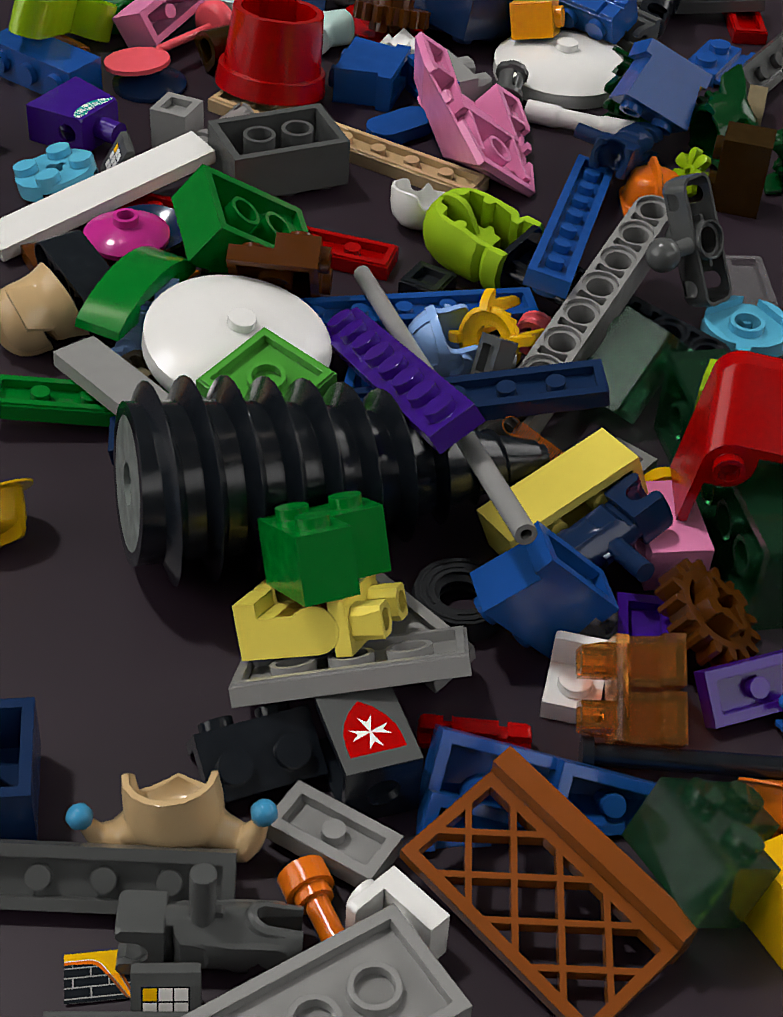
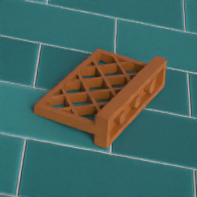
(595, 866)

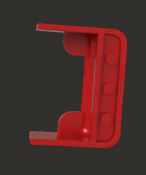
(731, 427)

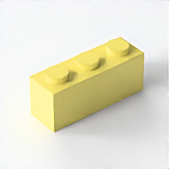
(565, 487)

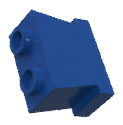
(369, 74)
(660, 86)
(542, 591)

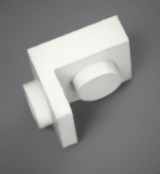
(562, 686)
(418, 908)

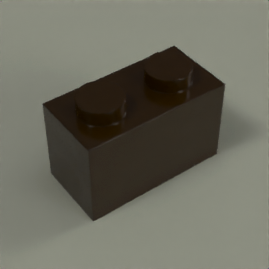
(742, 168)

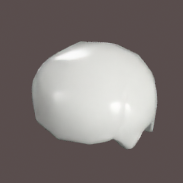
(411, 205)

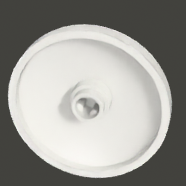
(563, 68)
(213, 315)

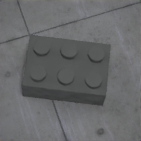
(282, 150)

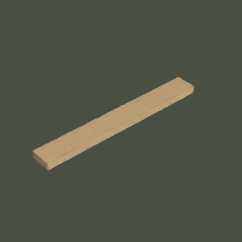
(381, 154)

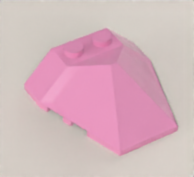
(476, 134)

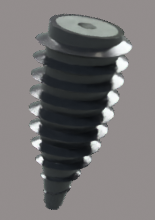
(205, 470)

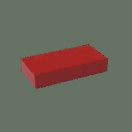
(746, 27)

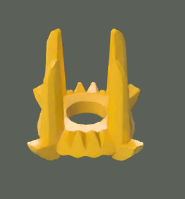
(491, 317)

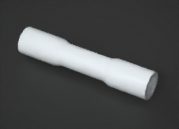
(556, 116)

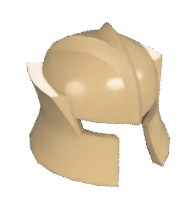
(33, 307)

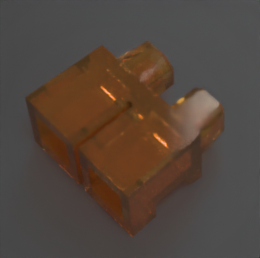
(640, 690)

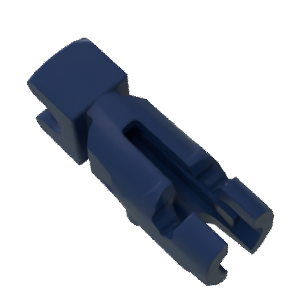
(622, 150)
(615, 526)

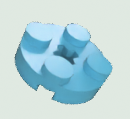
(53, 171)
(746, 326)

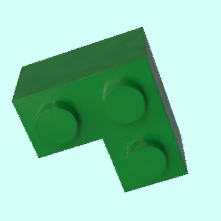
(324, 548)

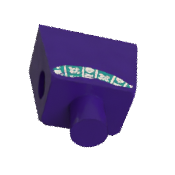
(74, 114)

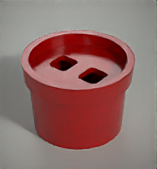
(274, 53)

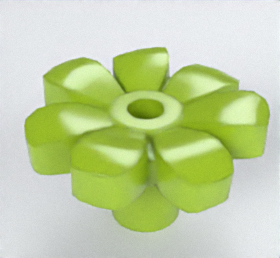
(693, 163)

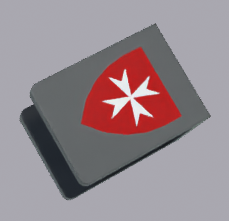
(370, 752)

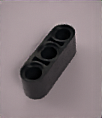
(73, 263)

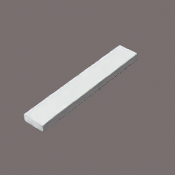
(103, 192)

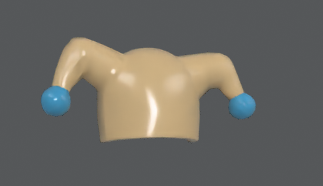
(177, 815)

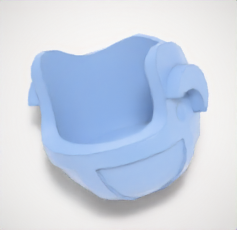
(431, 334)

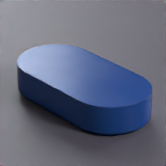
(400, 125)

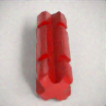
(515, 733)

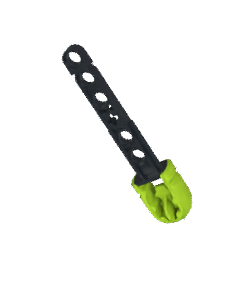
(494, 245)

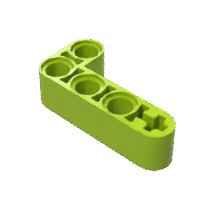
(58, 17)

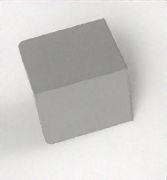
(175, 116)

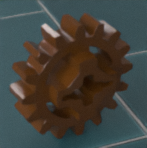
(391, 15)
(708, 613)

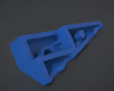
(462, 759)

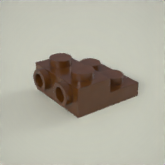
(295, 263)

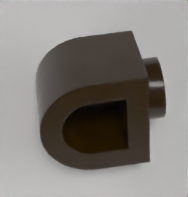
(211, 45)

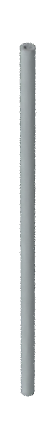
(470, 445)

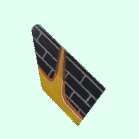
(93, 978)

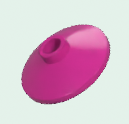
(125, 230)

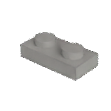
(346, 839)

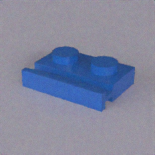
(718, 57)

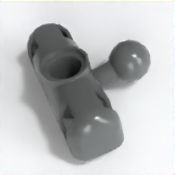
(692, 242)

